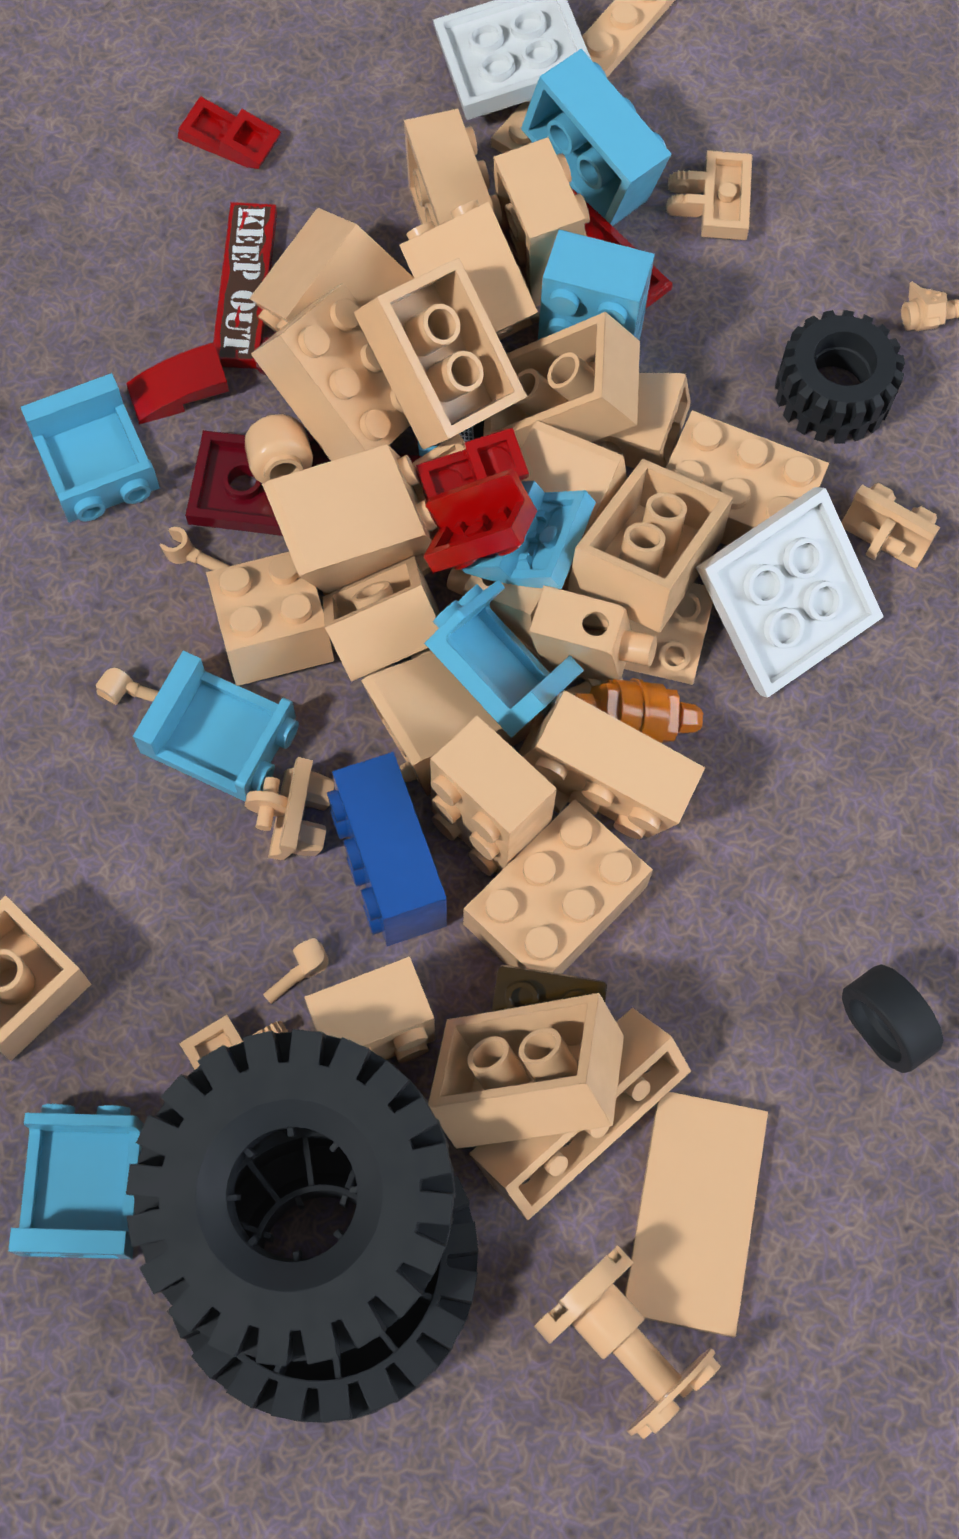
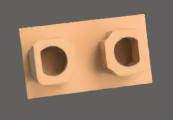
(889, 525)
(299, 789)

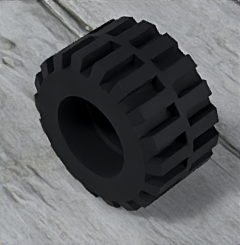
(832, 407)

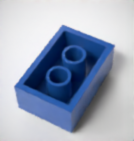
(387, 850)

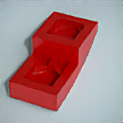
(236, 138)
(177, 381)
(477, 461)

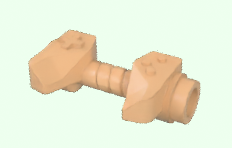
(927, 309)

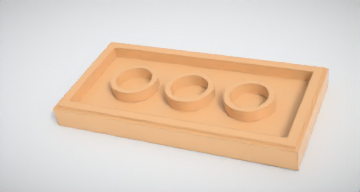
(696, 1213)

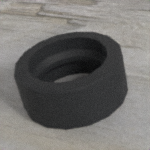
(893, 1018)

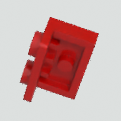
(479, 521)

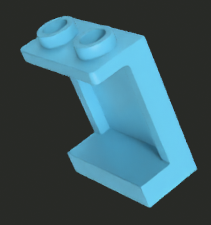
(90, 449)
(495, 662)
(215, 729)
(77, 1183)

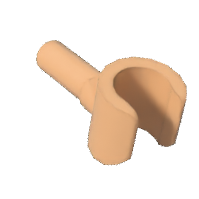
(187, 552)
(116, 683)
(311, 961)

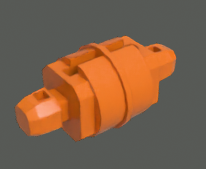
(646, 708)

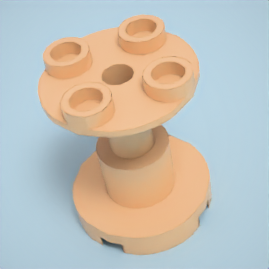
(610, 1326)

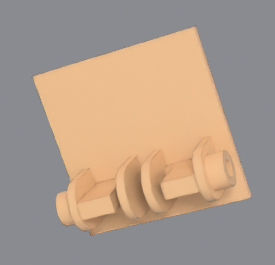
(680, 639)

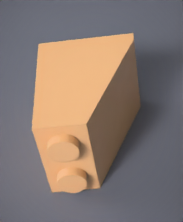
(486, 257)
(320, 259)
(570, 463)
(351, 517)
(425, 710)

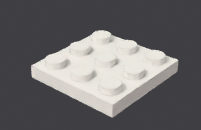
(504, 49)
(790, 591)

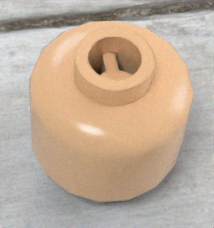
(277, 447)

